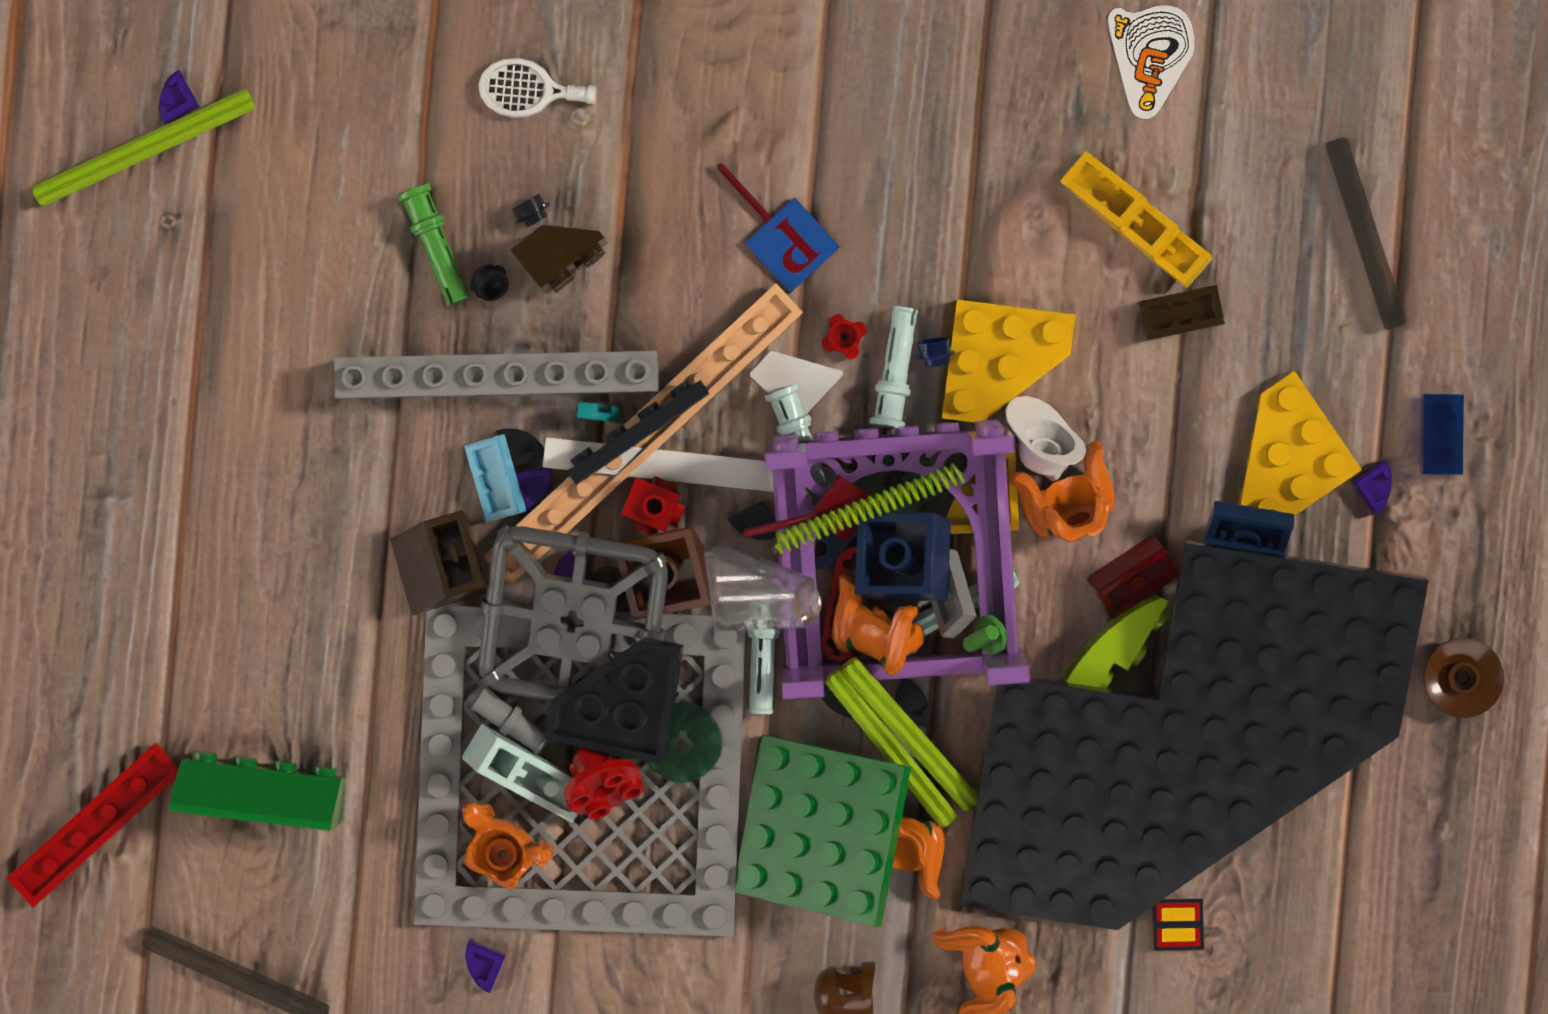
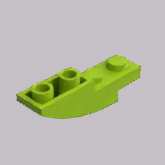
(1117, 642)

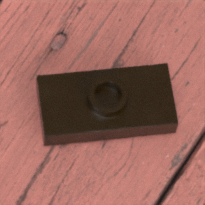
(1181, 312)

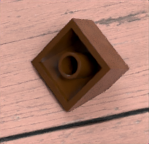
(685, 568)

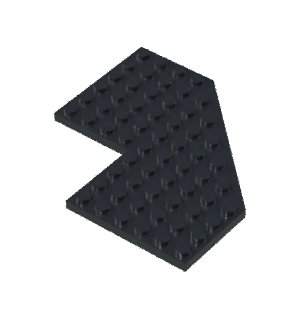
(1263, 699)

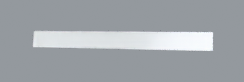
(675, 466)

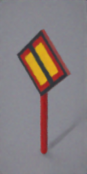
(1178, 924)

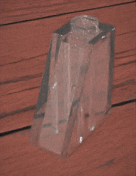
(756, 592)

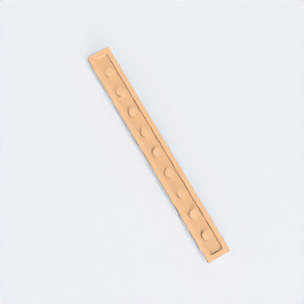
(715, 369)

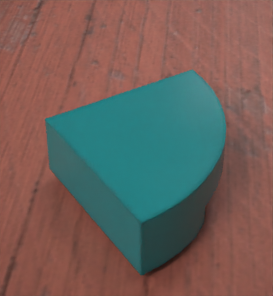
(598, 412)

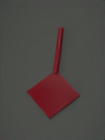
(838, 495)

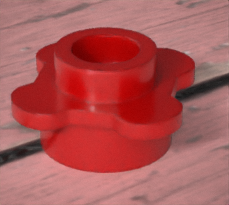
(833, 342)

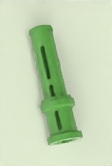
(428, 226)

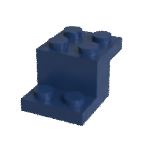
(1248, 528)

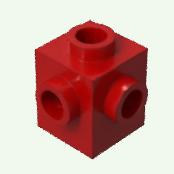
(639, 498)

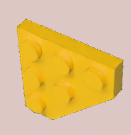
(1000, 355)
(1293, 451)

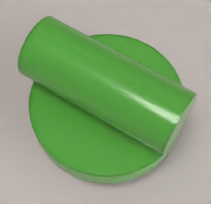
(988, 635)

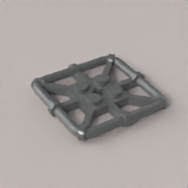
(555, 598)

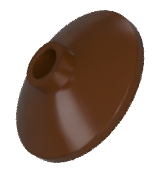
(1483, 680)

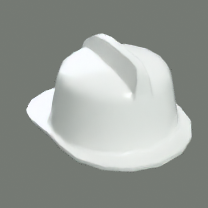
(1044, 437)

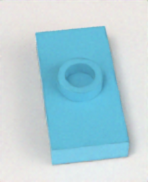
(495, 478)

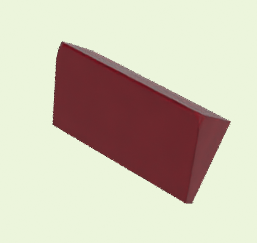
(1132, 576)

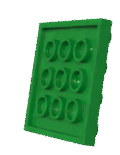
(821, 830)

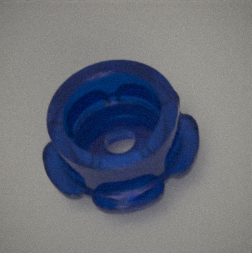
(935, 351)

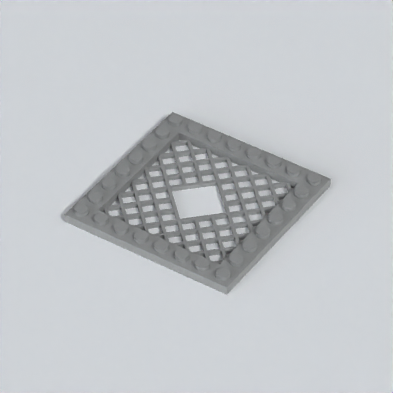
(446, 903)

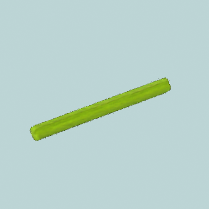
(143, 147)

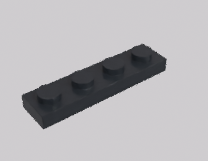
(651, 420)

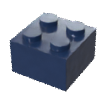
(903, 557)

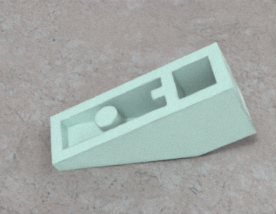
(519, 770)

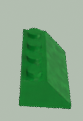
(258, 792)

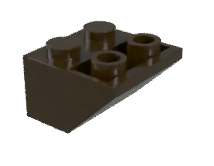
(557, 251)
(439, 563)

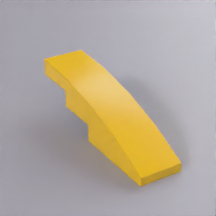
(1136, 219)

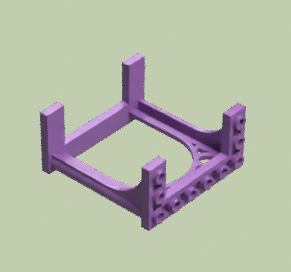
(986, 459)

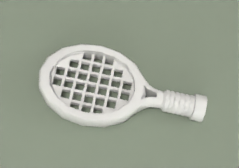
(569, 92)

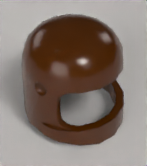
(860, 983)

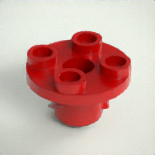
(600, 783)

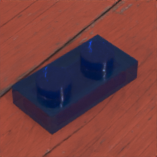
(1441, 434)

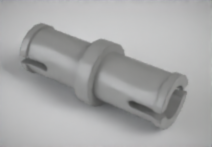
(510, 720)

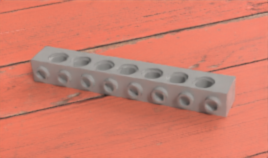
(496, 375)

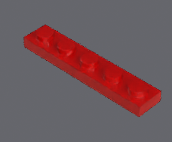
(94, 825)

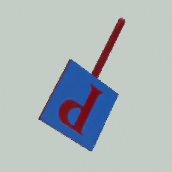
(789, 242)

